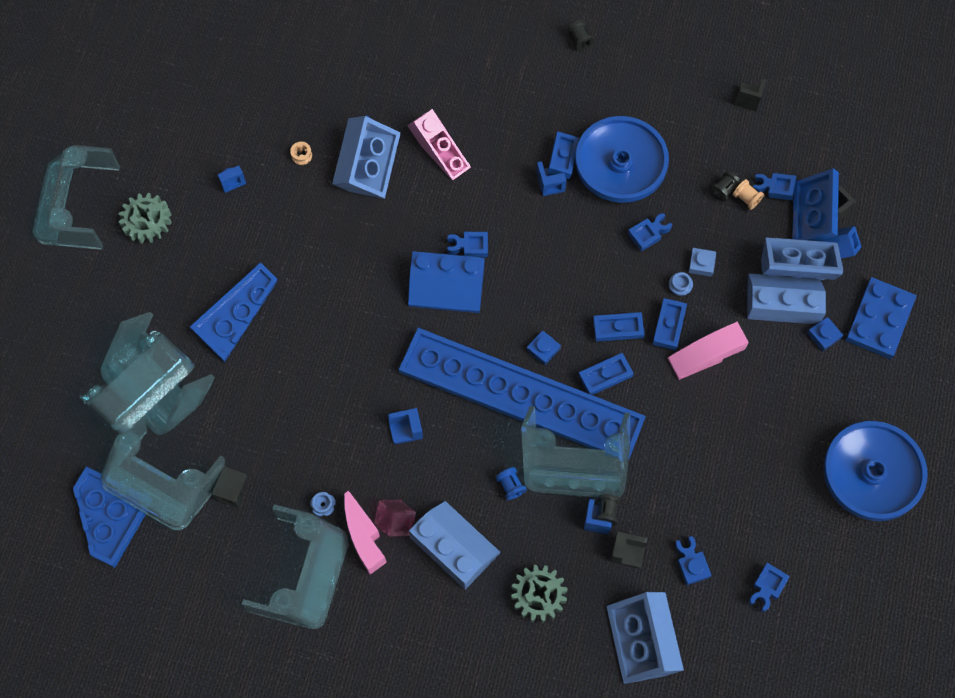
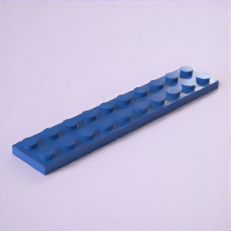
(515, 389)

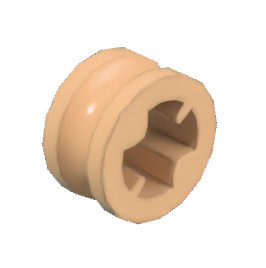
(300, 147)

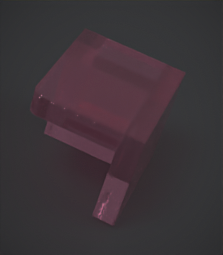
(394, 517)

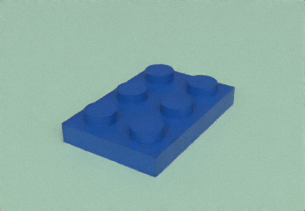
(816, 207)
(881, 318)

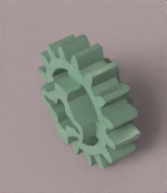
(152, 209)
(533, 583)

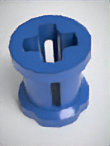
(511, 483)

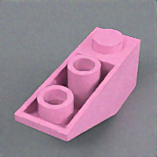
(438, 144)

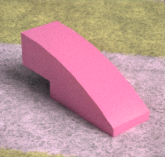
(708, 351)
(363, 534)

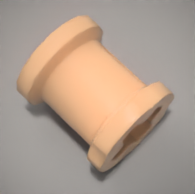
(748, 194)

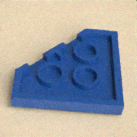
(105, 518)

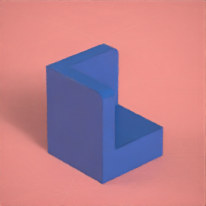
(548, 182)
(847, 241)
(405, 426)
(591, 523)

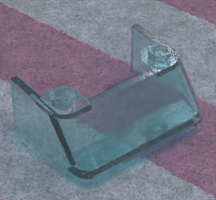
(52, 221)
(139, 384)
(175, 404)
(574, 469)
(151, 490)
(318, 579)

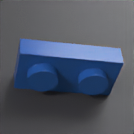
(563, 154)
(669, 324)
(618, 326)
(605, 374)

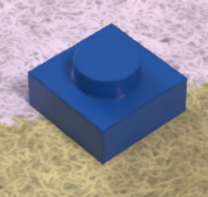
(231, 178)
(825, 334)
(543, 348)

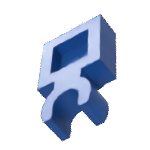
(779, 187)
(647, 233)
(473, 244)
(692, 565)
(770, 583)

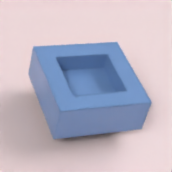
(702, 262)

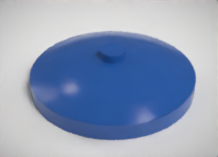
(621, 159)
(875, 471)

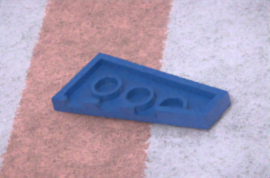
(230, 317)

